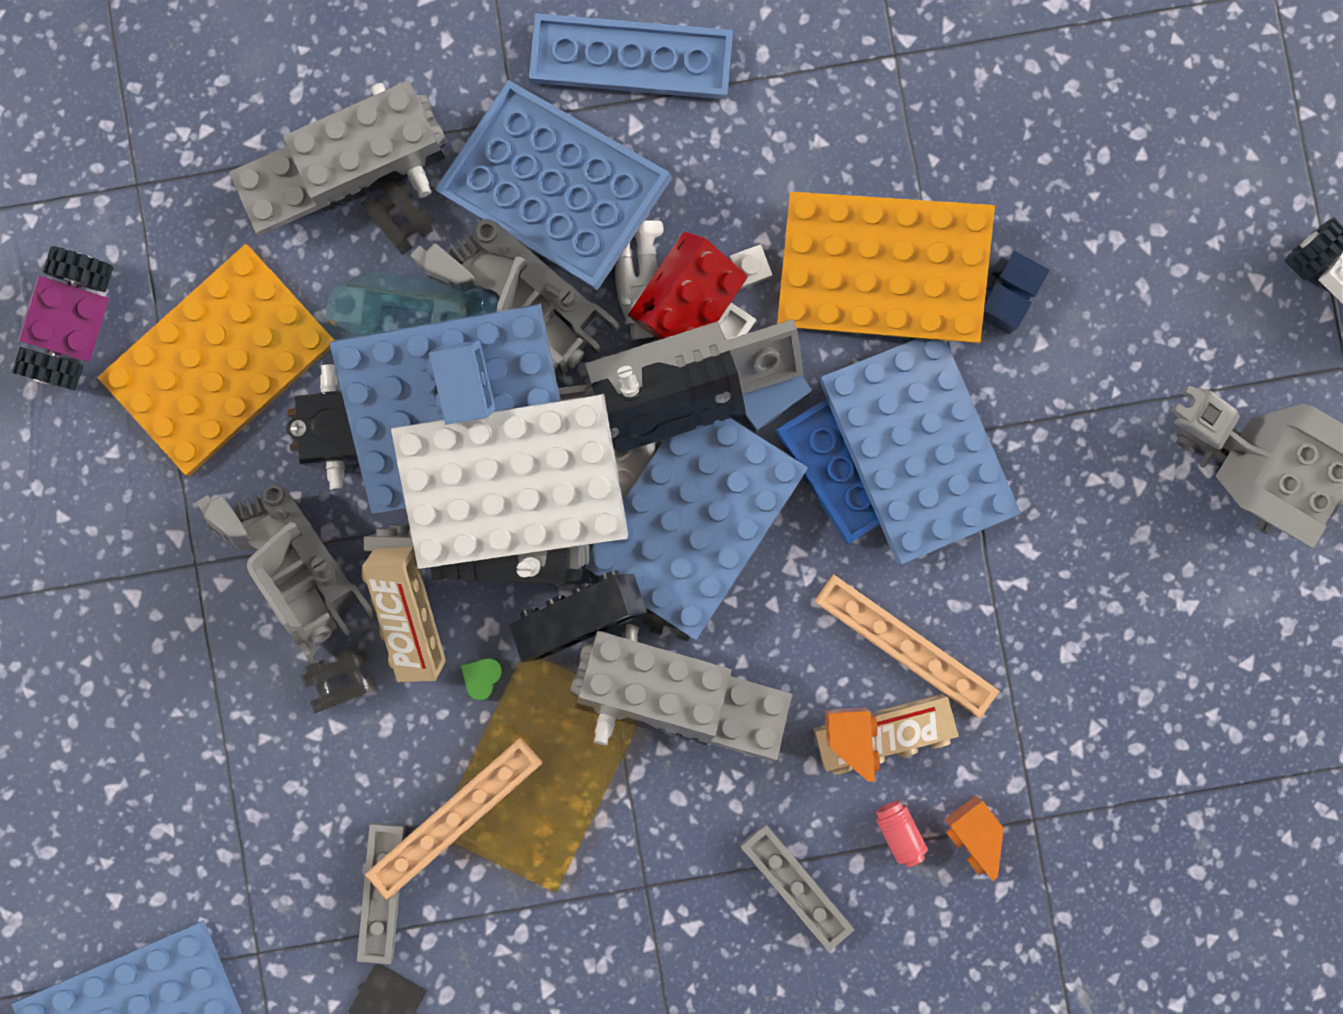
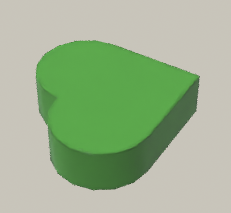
(481, 676)

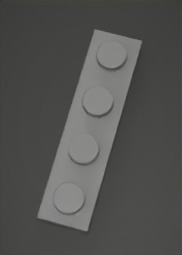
(797, 887)
(378, 915)

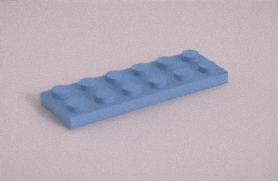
(630, 56)

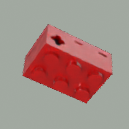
(687, 289)

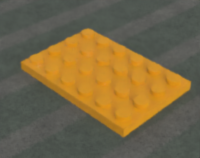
(886, 266)
(217, 360)

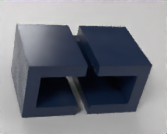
(1009, 296)

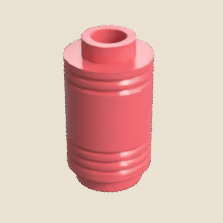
(901, 833)

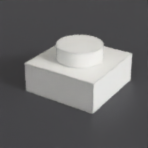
(753, 264)
(735, 322)

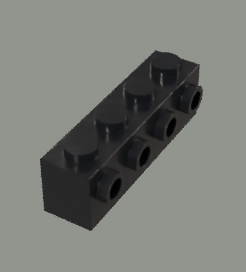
(578, 616)

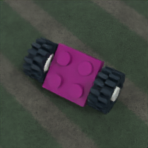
(63, 318)

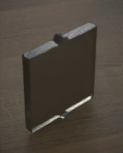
(387, 994)

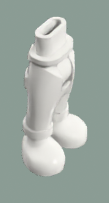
(627, 284)

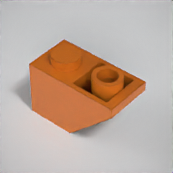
(850, 737)
(979, 833)

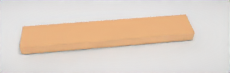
(906, 646)
(453, 818)

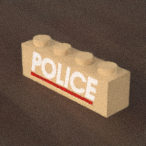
(404, 614)
(900, 731)

